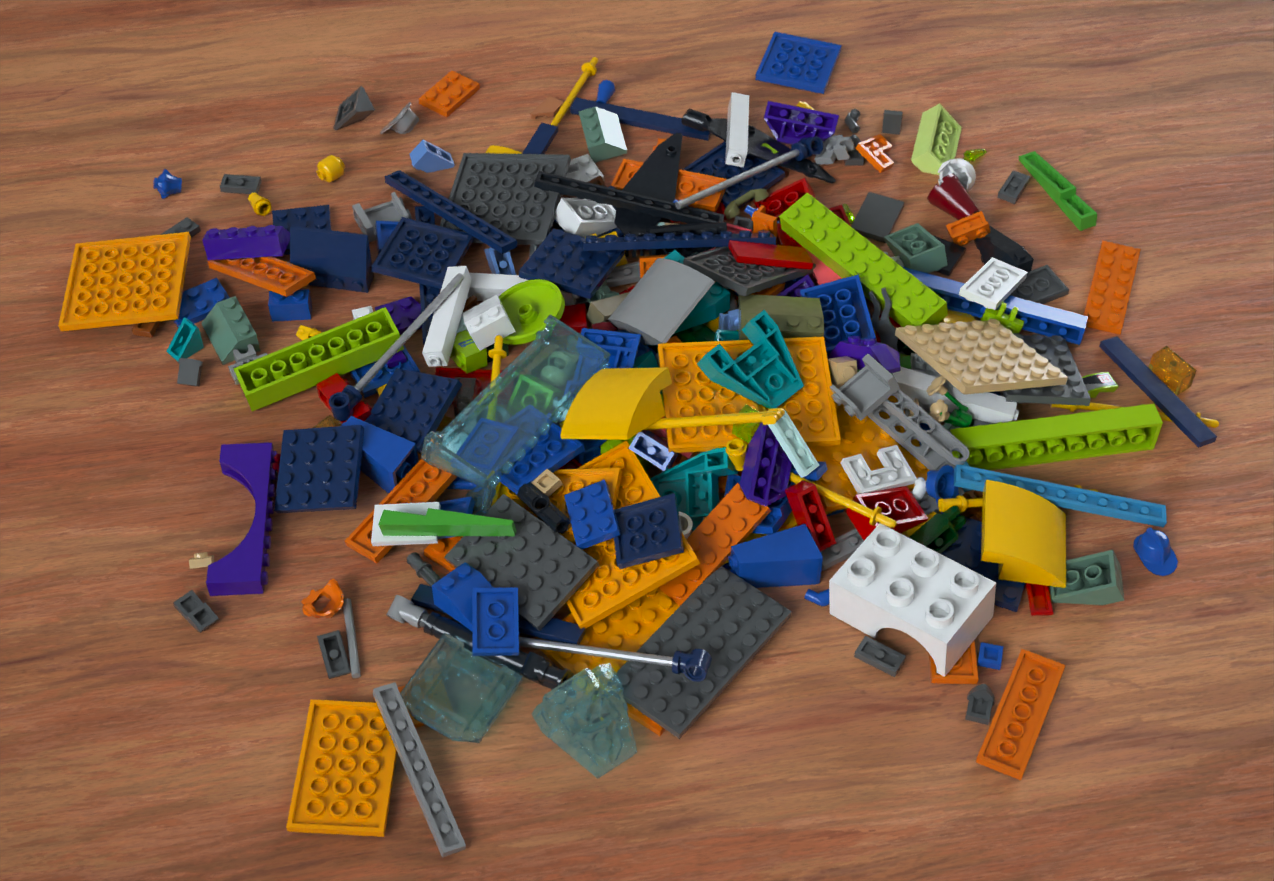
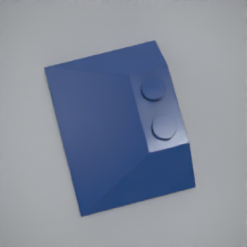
(620, 345)

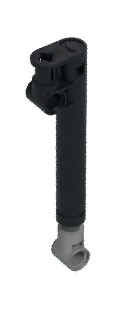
(528, 665)

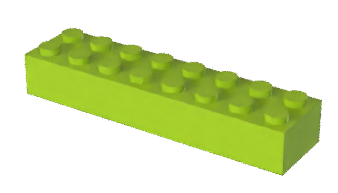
(317, 358)

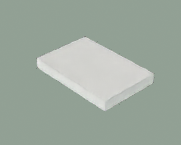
(415, 508)

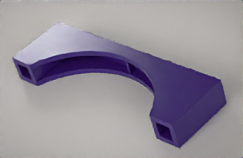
(245, 567)

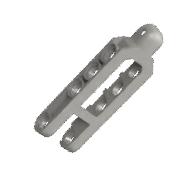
(935, 443)

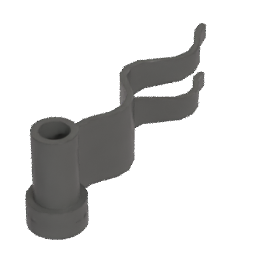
(883, 326)

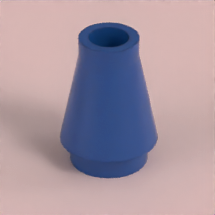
(605, 91)

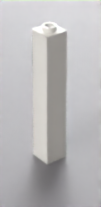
(737, 130)
(488, 285)
(446, 320)
(982, 406)

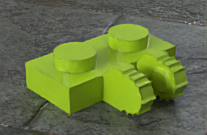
(1008, 321)

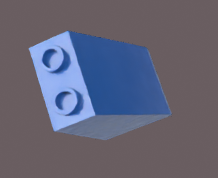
(384, 455)
(778, 559)

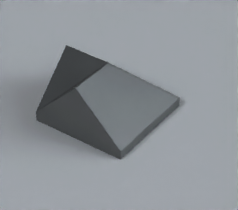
(353, 109)

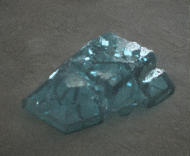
(589, 719)

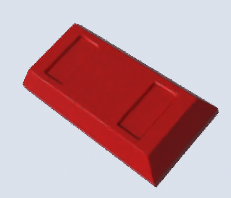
(1039, 600)

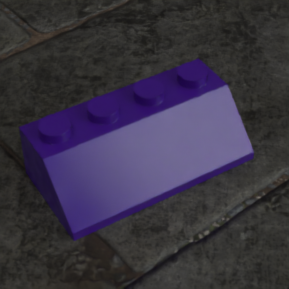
(246, 242)

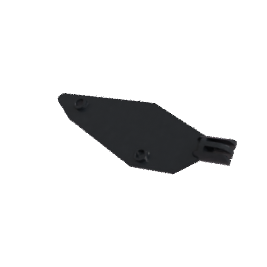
(756, 138)
(656, 180)

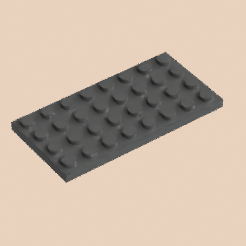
(720, 617)

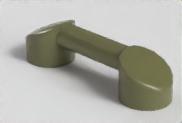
(732, 209)

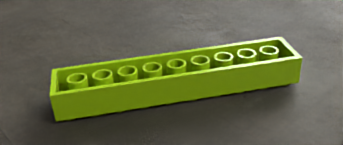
(852, 254)
(1060, 437)

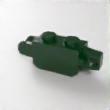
(940, 530)

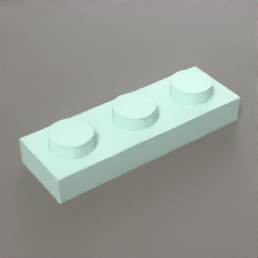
(794, 445)

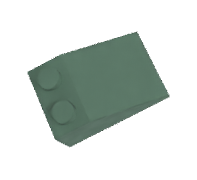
(917, 248)
(1091, 581)

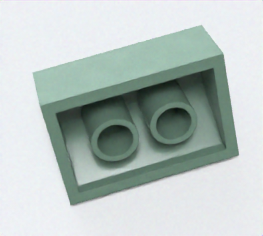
(602, 133)
(229, 330)

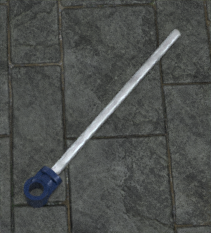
(800, 150)
(344, 402)
(693, 665)

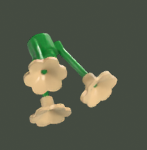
(939, 409)

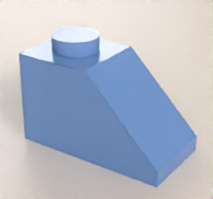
(430, 158)
(499, 262)

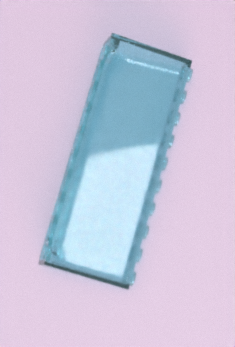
(516, 406)

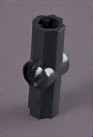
(543, 508)

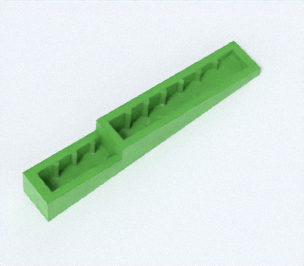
(1060, 191)
(443, 524)

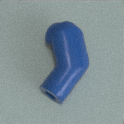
(820, 599)

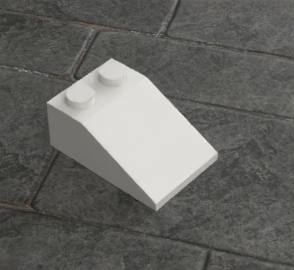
(584, 216)
(487, 321)

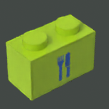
(467, 354)

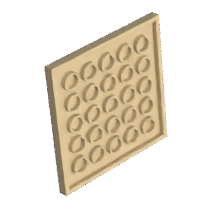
(980, 356)

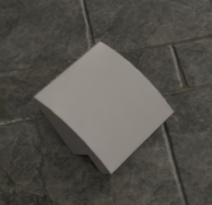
(661, 301)

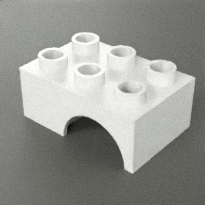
(912, 590)

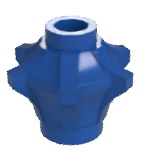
(167, 184)

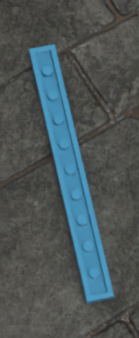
(1068, 496)

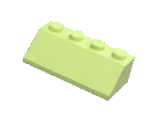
(935, 140)

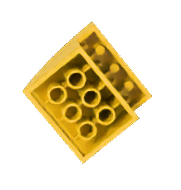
(617, 404)
(1023, 535)

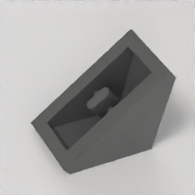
(892, 122)

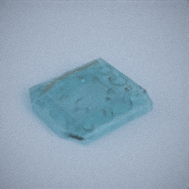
(458, 691)

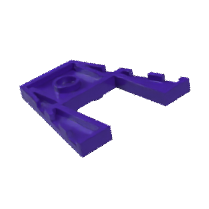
(403, 314)

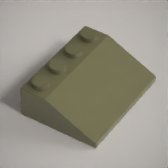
(794, 315)

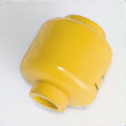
(330, 168)

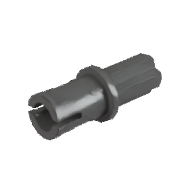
(422, 568)

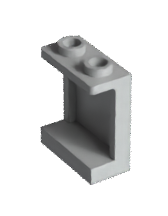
(388, 211)
(865, 389)

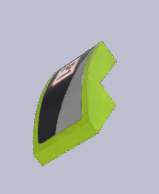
(1099, 383)

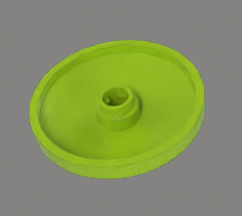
(529, 306)

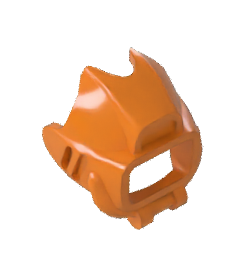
(332, 592)

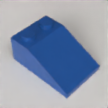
(454, 592)

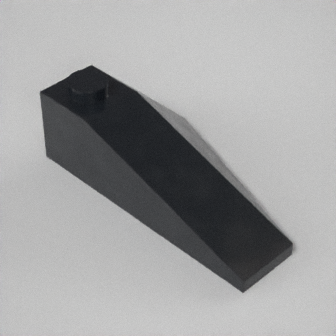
(697, 229)
(1004, 249)

